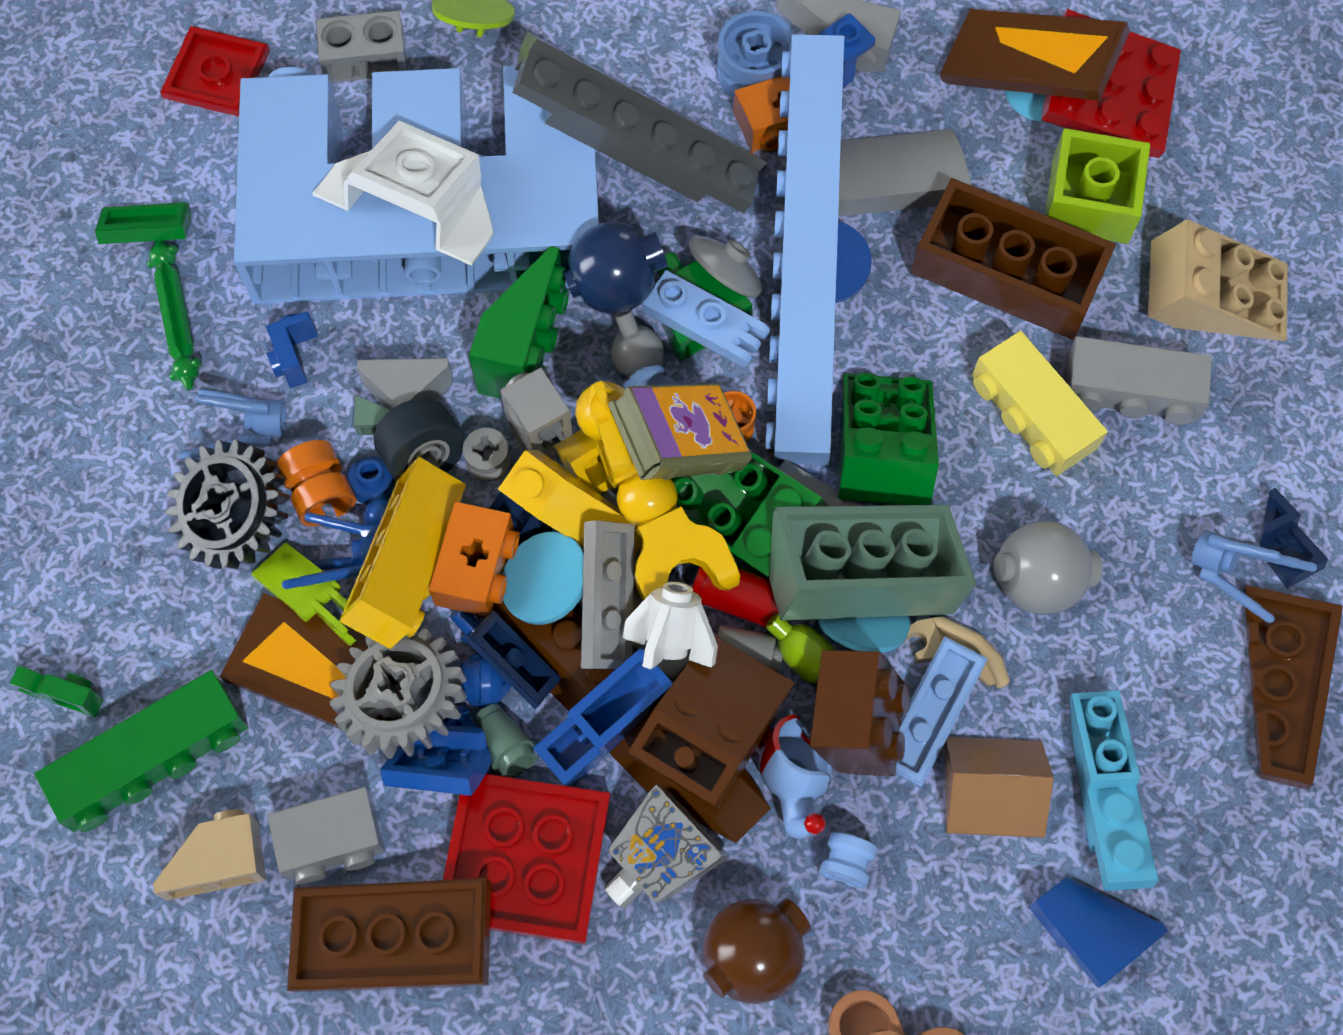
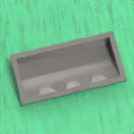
(898, 171)

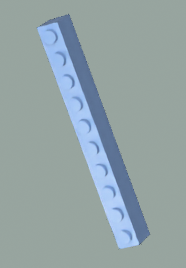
(809, 251)

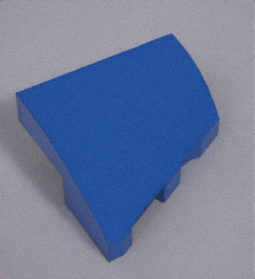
(1095, 928)

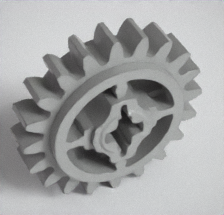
(371, 693)

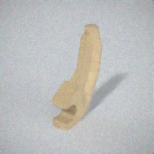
(932, 633)

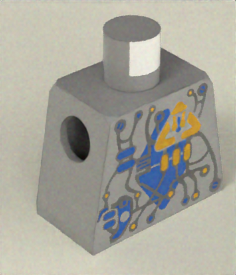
(661, 851)

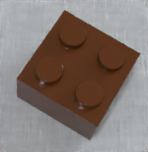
(859, 713)

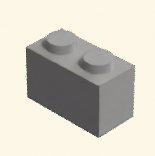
(326, 835)

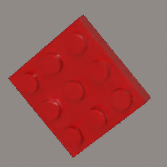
(1135, 99)
(536, 849)

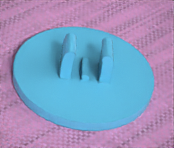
(544, 578)
(868, 633)

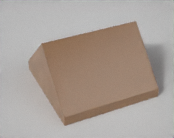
(997, 787)

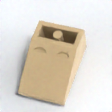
(1216, 284)

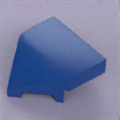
(450, 766)

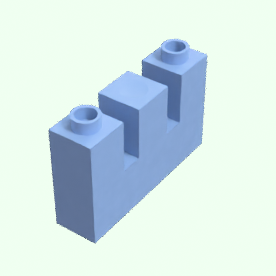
(315, 251)

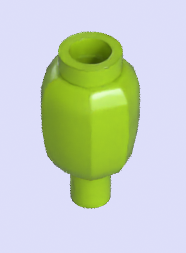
(800, 647)

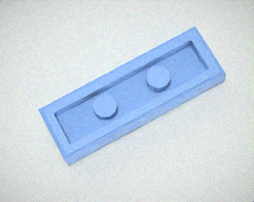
(937, 707)

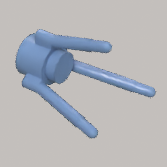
(260, 416)
(1221, 554)

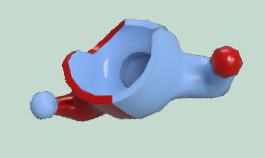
(794, 775)

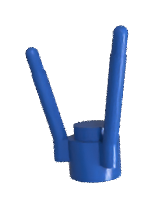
(348, 566)

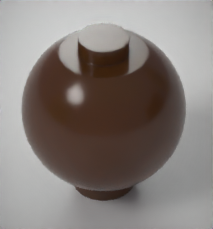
(755, 950)

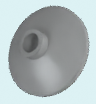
(727, 264)

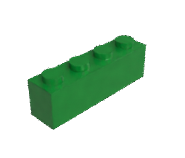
(141, 752)

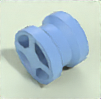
(848, 859)

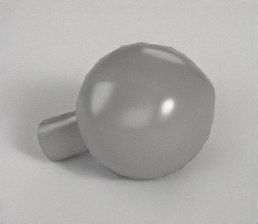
(635, 346)

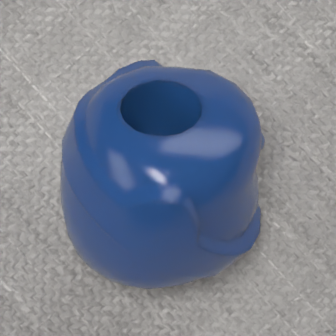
(483, 682)

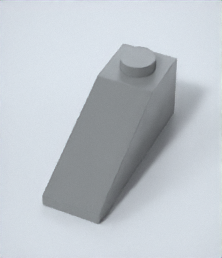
(817, 15)

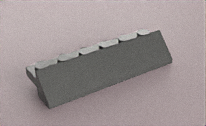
(634, 127)

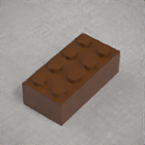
(1012, 258)

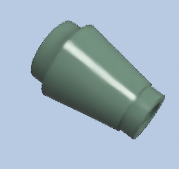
(508, 744)

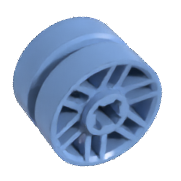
(751, 49)

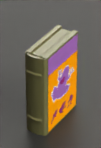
(680, 431)

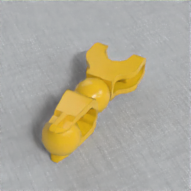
(651, 505)

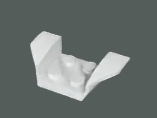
(424, 178)

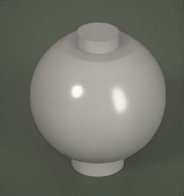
(1046, 567)

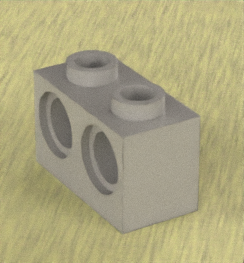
(361, 45)
(536, 412)

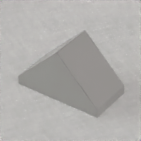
(405, 379)

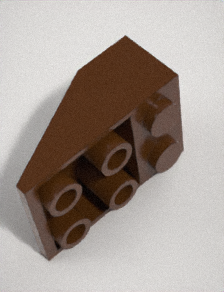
(711, 723)

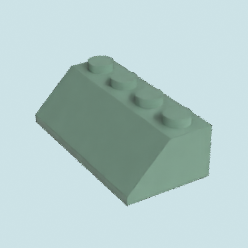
(867, 562)

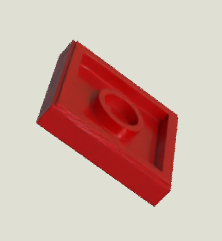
(211, 69)

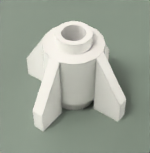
(670, 625)

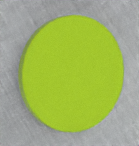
(474, 14)

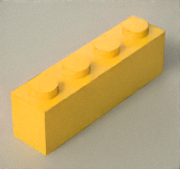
(403, 555)

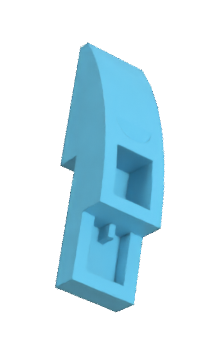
(1109, 791)

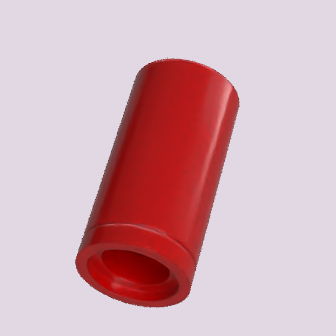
(749, 601)

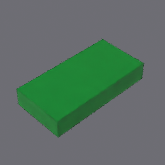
(143, 223)

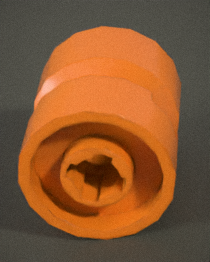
(315, 480)

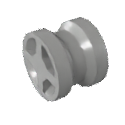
(489, 465)

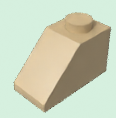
(215, 857)

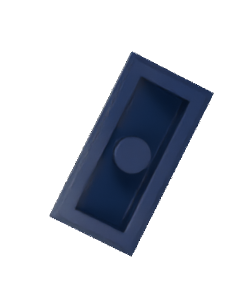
(513, 659)

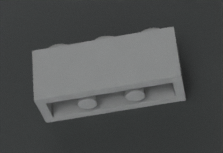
(1139, 379)

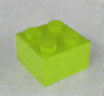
(1098, 184)

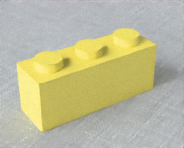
(1037, 404)

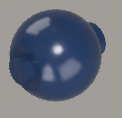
(614, 267)

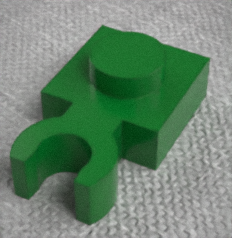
(71, 692)

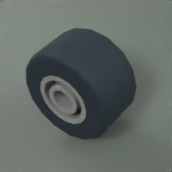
(418, 430)

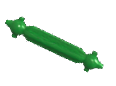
(174, 314)

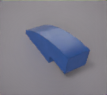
(603, 719)

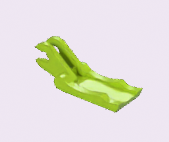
(306, 600)

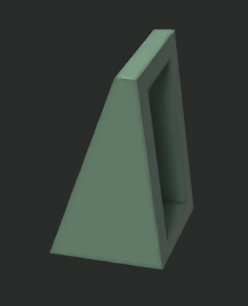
(367, 416)

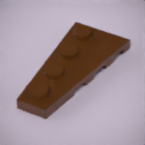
(1290, 681)

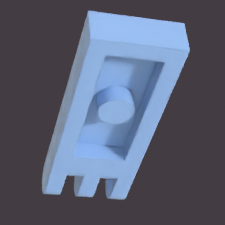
(705, 318)

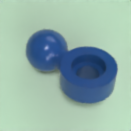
(372, 491)

